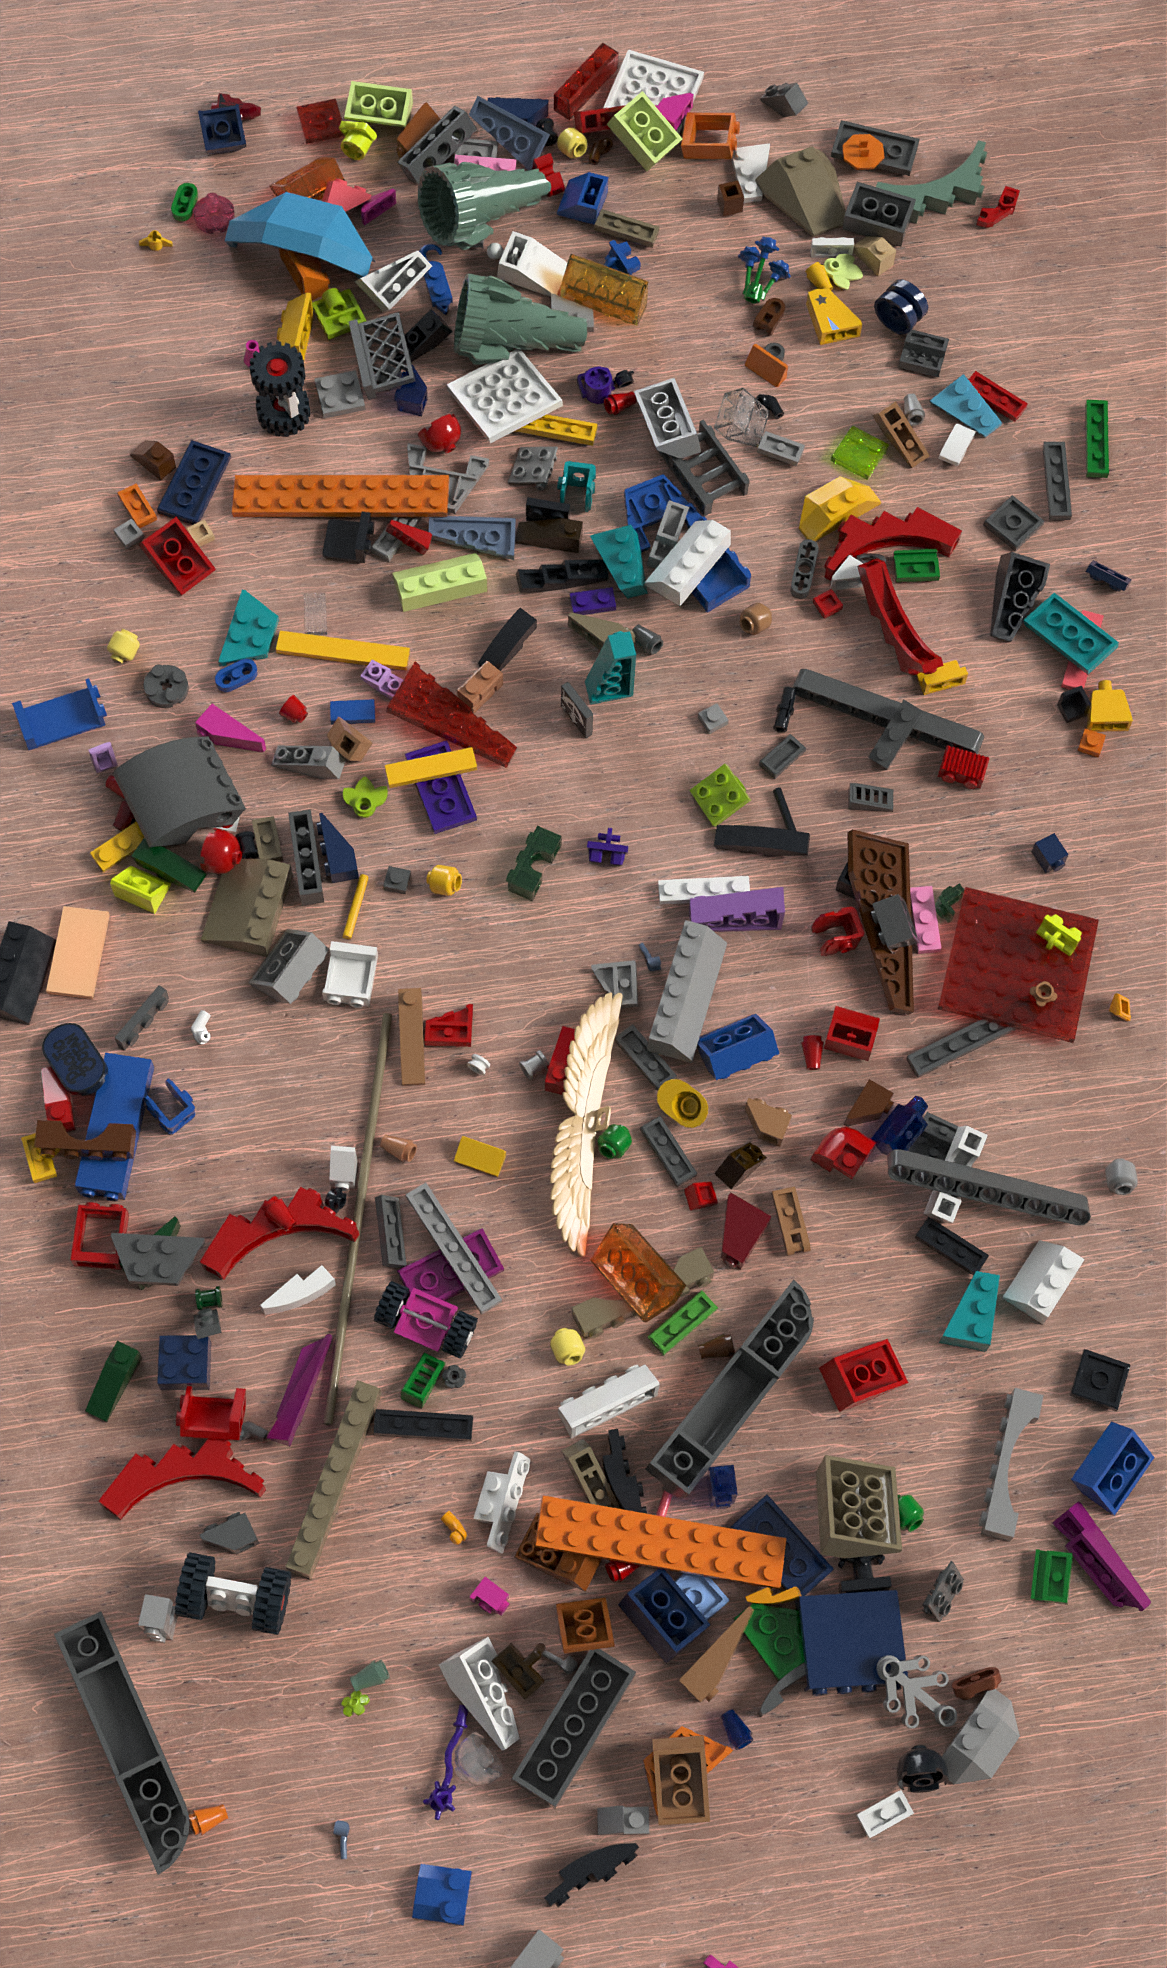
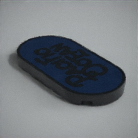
(75, 1059)

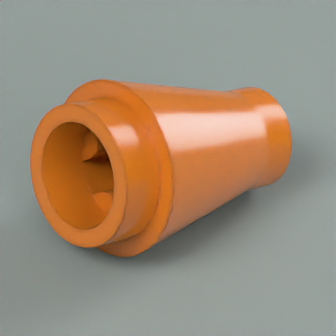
(207, 1818)

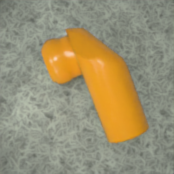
(458, 1532)

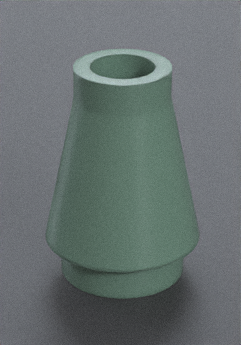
(370, 1676)

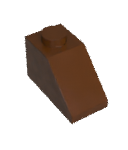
(155, 458)
(870, 1104)

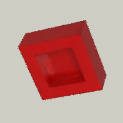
(827, 603)

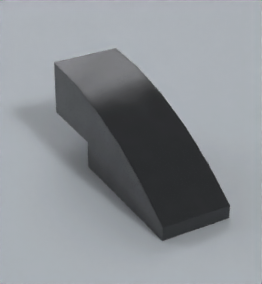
(509, 639)

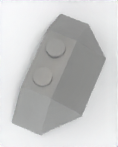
(982, 1740)

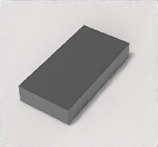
(782, 756)

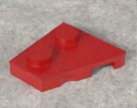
(450, 1029)

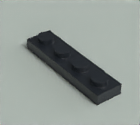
(423, 1425)

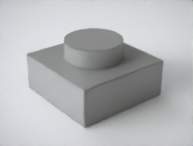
(129, 533)
(713, 718)

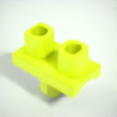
(1059, 935)

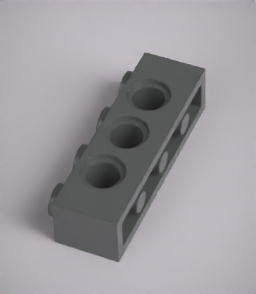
(437, 143)
(306, 857)

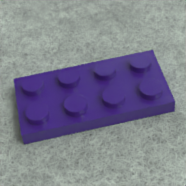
(444, 797)

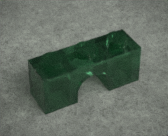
(540, 846)

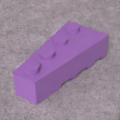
(740, 910)

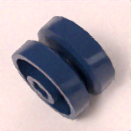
(901, 306)

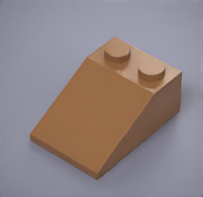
(681, 1780)

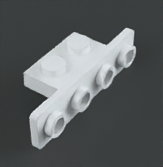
(500, 1500)

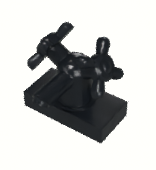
(863, 1576)

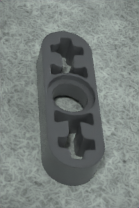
(810, 562)

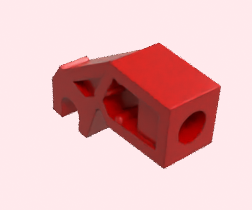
(994, 215)

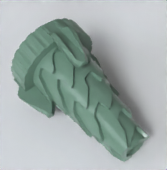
(463, 198)
(497, 319)

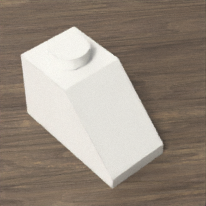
(343, 1167)

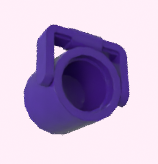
(597, 384)

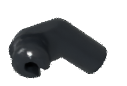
(772, 404)

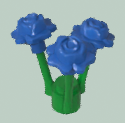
(753, 292)

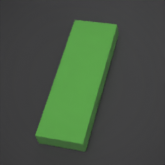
(682, 1322)

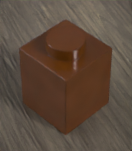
(730, 198)

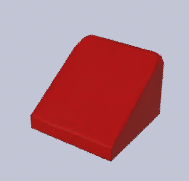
(700, 1195)

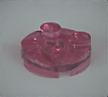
(209, 204)

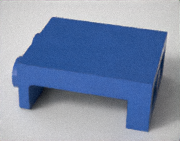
(722, 581)

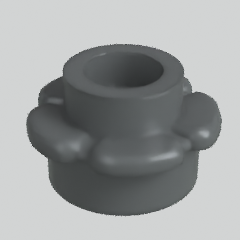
(454, 1370)

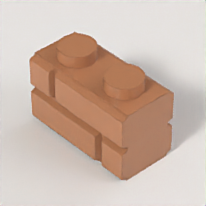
(481, 686)

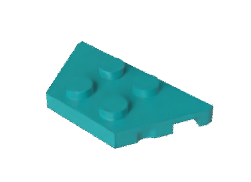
(249, 631)

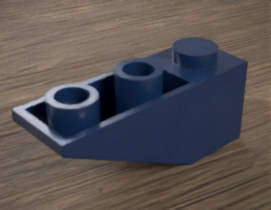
(339, 852)

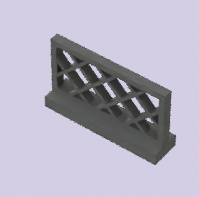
(364, 354)

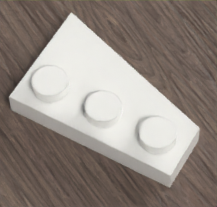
(748, 165)

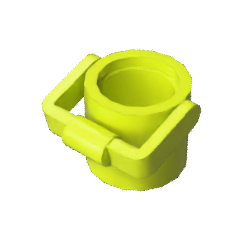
(357, 139)

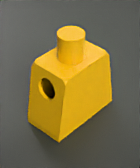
(1108, 709)

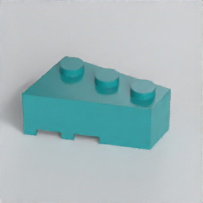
(623, 558)

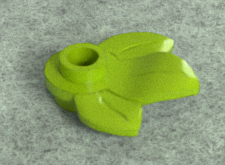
(365, 795)

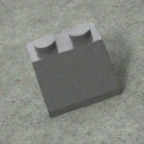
(894, 922)

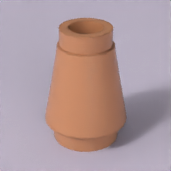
(399, 1147)

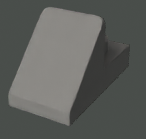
(623, 1820)

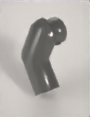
(252, 1430)

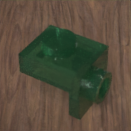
(948, 897)

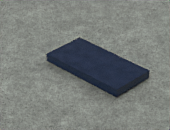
(194, 482)
(802, 1562)

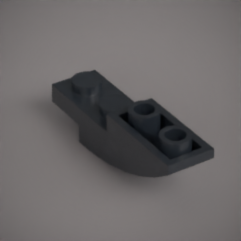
(625, 1489)
(599, 1863)

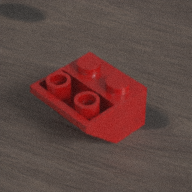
(852, 1033)

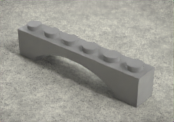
(1000, 1519)

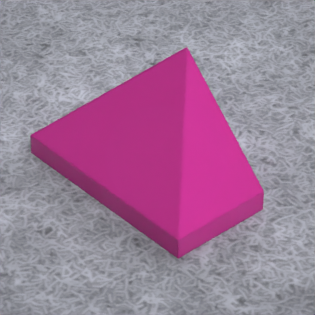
(377, 205)

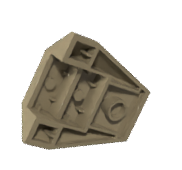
(805, 190)

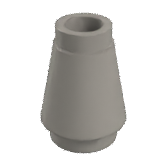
(912, 410)

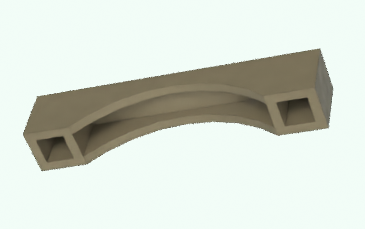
(599, 1314)

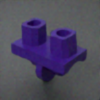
(596, 848)

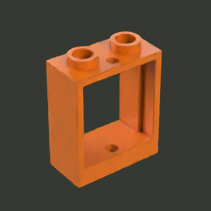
(709, 121)

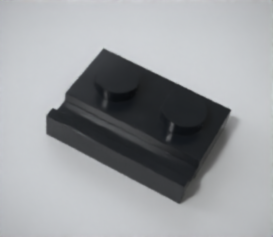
(544, 510)

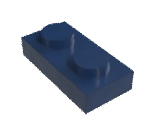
(1100, 572)

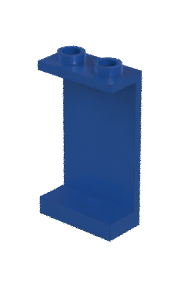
(60, 717)

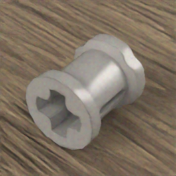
(534, 1065)

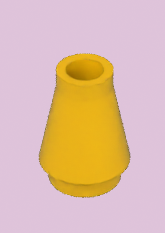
(818, 276)

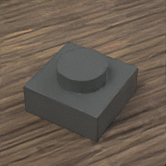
(397, 880)

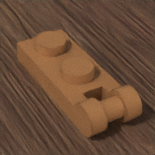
(790, 1220)

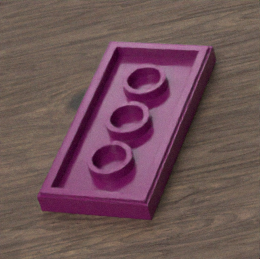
(435, 1276)

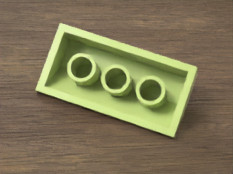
(440, 582)

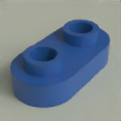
(235, 674)

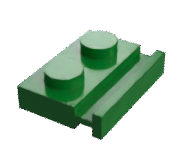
(916, 565)
(1051, 1576)

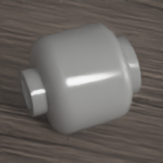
(1121, 1176)

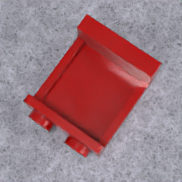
(211, 1416)

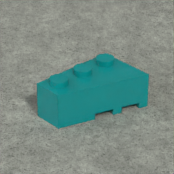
(974, 1316)

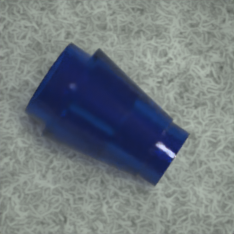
(737, 1731)

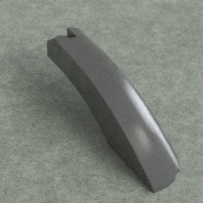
(734, 1393)

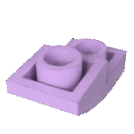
(381, 679)

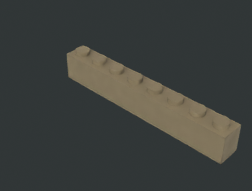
(333, 1480)

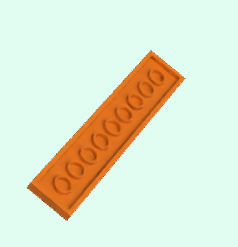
(340, 495)
(660, 1542)

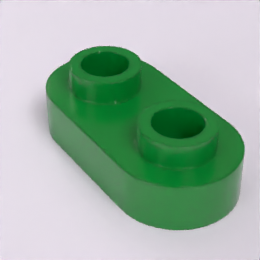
(184, 204)

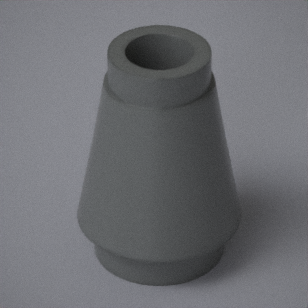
(647, 639)

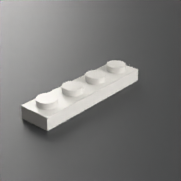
(681, 890)

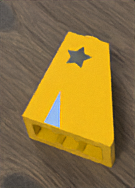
(831, 317)

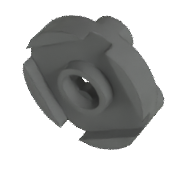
(166, 674)

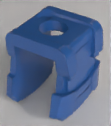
(182, 1118)

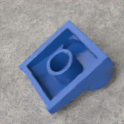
(442, 1894)

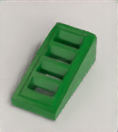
(418, 1395)

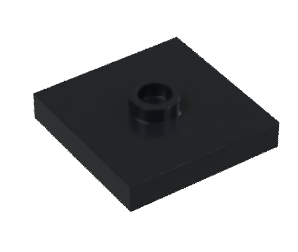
(1100, 1380)

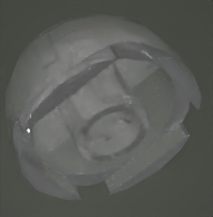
(476, 1761)

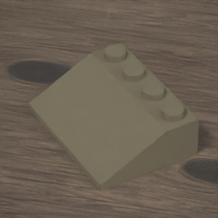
(248, 906)
(857, 1508)

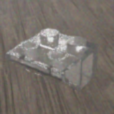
(741, 418)

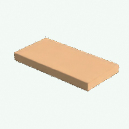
(78, 952)

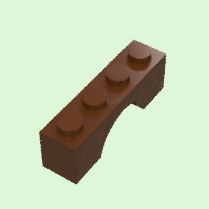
(114, 1143)

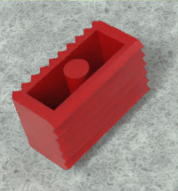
(963, 767)

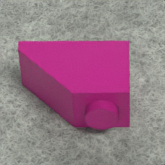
(676, 108)

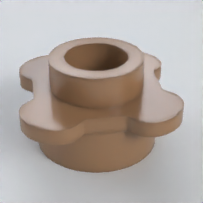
(1046, 988)

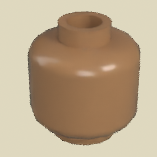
(755, 618)

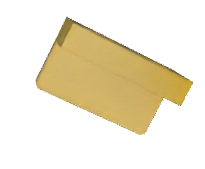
(944, 678)

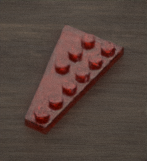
(442, 713)

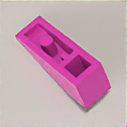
(227, 731)

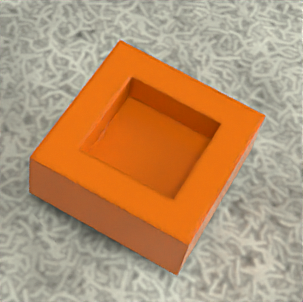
(1091, 743)

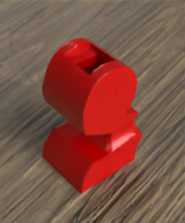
(545, 165)

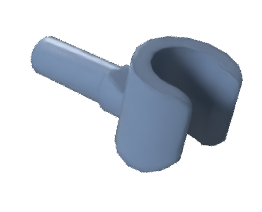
(653, 963)
(342, 1829)

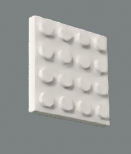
(653, 77)
(504, 395)

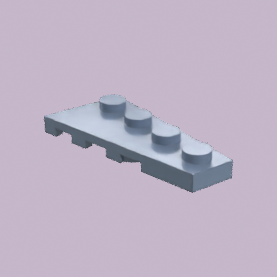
(514, 134)
(480, 534)

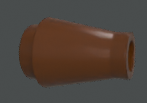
(718, 1347)

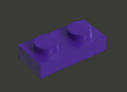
(593, 601)

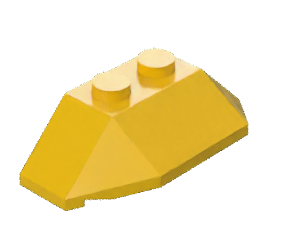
(832, 504)

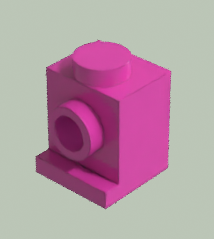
(490, 1597)

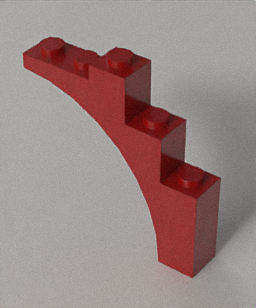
(886, 531)
(883, 603)
(240, 1237)
(141, 1477)

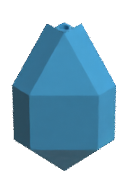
(304, 228)

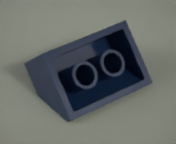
(663, 1614)

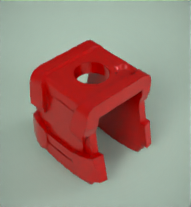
(852, 925)

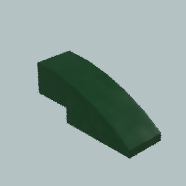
(169, 866)

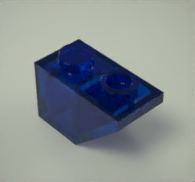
(412, 396)

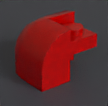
(844, 1151)

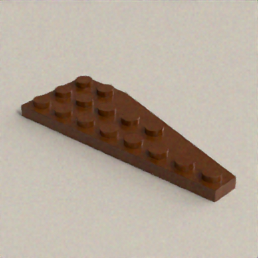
(878, 871)

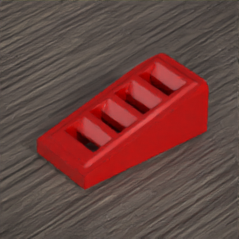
(411, 536)

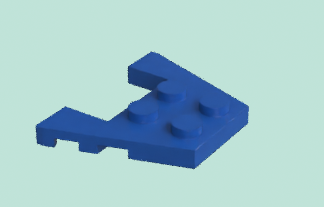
(647, 503)

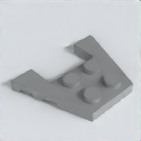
(459, 484)

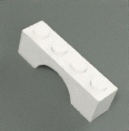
(964, 1151)

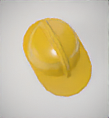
(682, 1103)

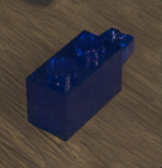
(901, 1126)
(721, 1486)

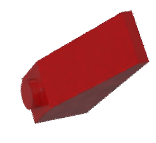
(595, 119)
(556, 1070)
(57, 1100)

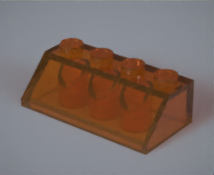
(637, 1271)

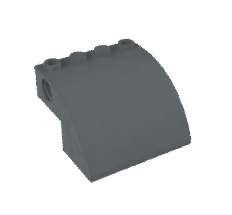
(178, 790)

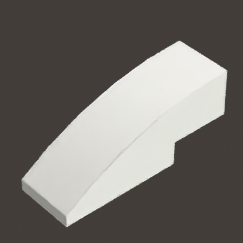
(299, 1292)

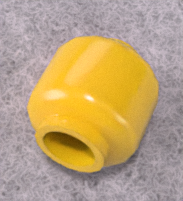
(444, 880)

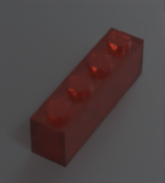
(586, 81)

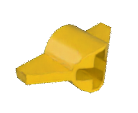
(155, 241)

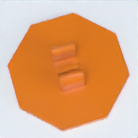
(863, 151)

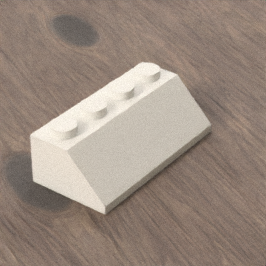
(690, 560)
(608, 1400)

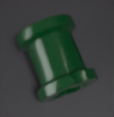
(208, 1298)

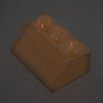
(310, 179)

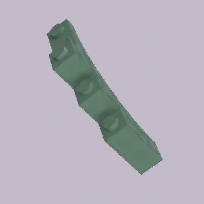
(938, 195)

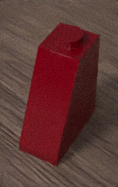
(742, 1230)

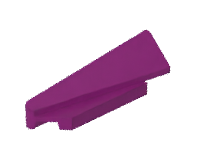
(299, 1391)
(1100, 1559)

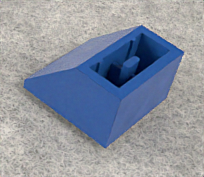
(584, 197)

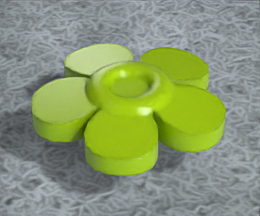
(354, 1704)

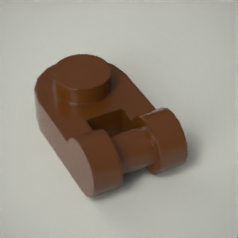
(773, 310)

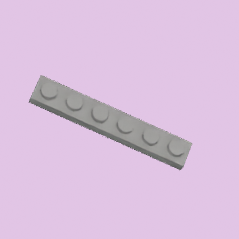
(453, 1248)

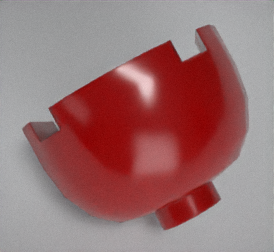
(441, 435)
(220, 852)

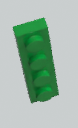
(1097, 438)

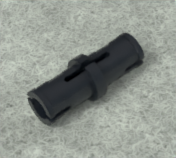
(785, 709)

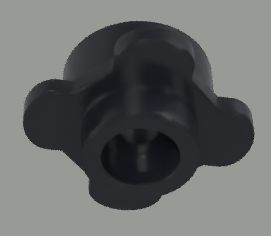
(624, 378)
(335, 1199)

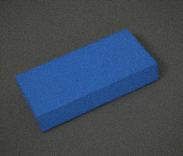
(353, 711)

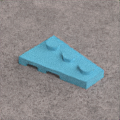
(968, 406)

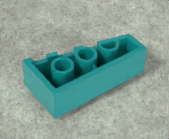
(613, 670)

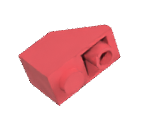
(340, 194)

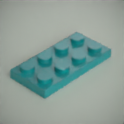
(1071, 633)

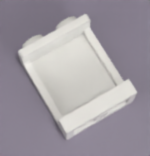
(350, 974)

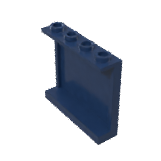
(847, 1638)

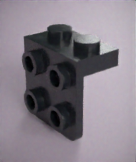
(348, 539)

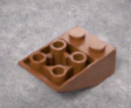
(566, 1567)

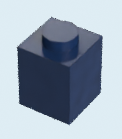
(1050, 853)

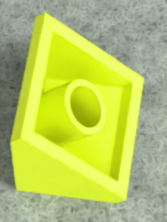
(140, 888)

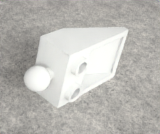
(534, 270)

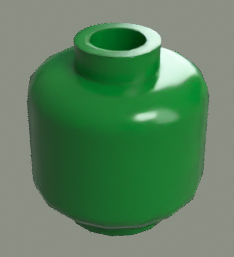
(614, 1141)
(910, 1513)

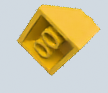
(297, 323)

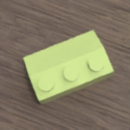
(379, 104)
(644, 131)

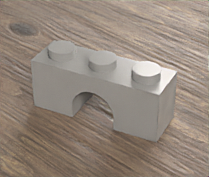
(158, 1618)

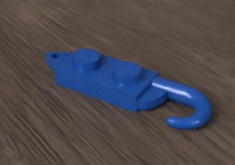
(437, 282)

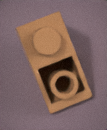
(348, 740)
(767, 1121)

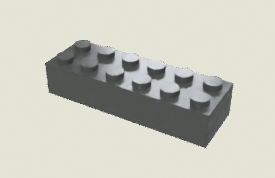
(573, 1727)

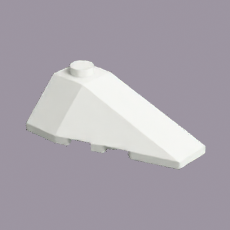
(480, 1689)

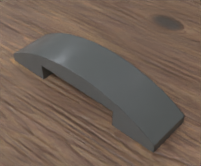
(774, 1698)

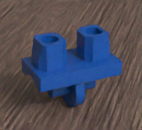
(617, 258)

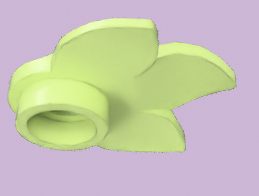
(842, 270)

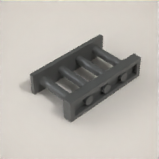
(693, 484)

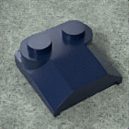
(222, 130)

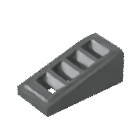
(857, 804)

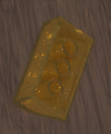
(604, 289)

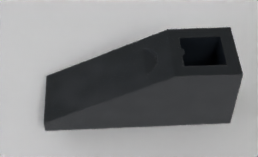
(424, 336)

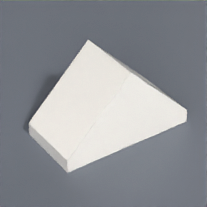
(847, 575)

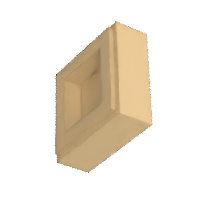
(201, 533)

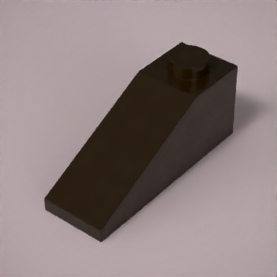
(551, 534)

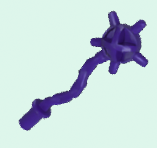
(441, 1796)

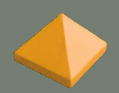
(1120, 1007)

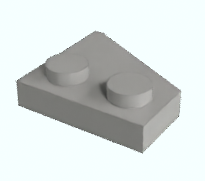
(574, 309)
(619, 978)

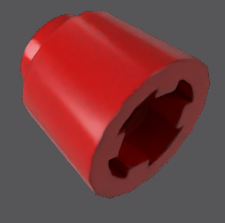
(294, 710)

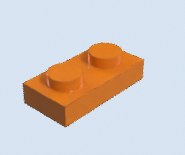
(137, 505)

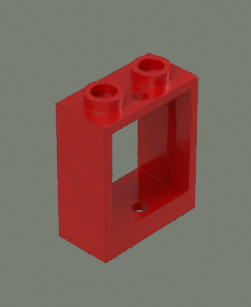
(94, 1259)

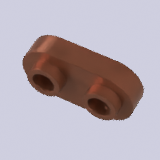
(974, 1683)

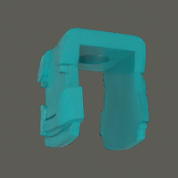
(570, 479)

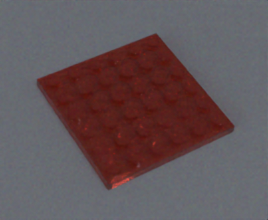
(1001, 957)

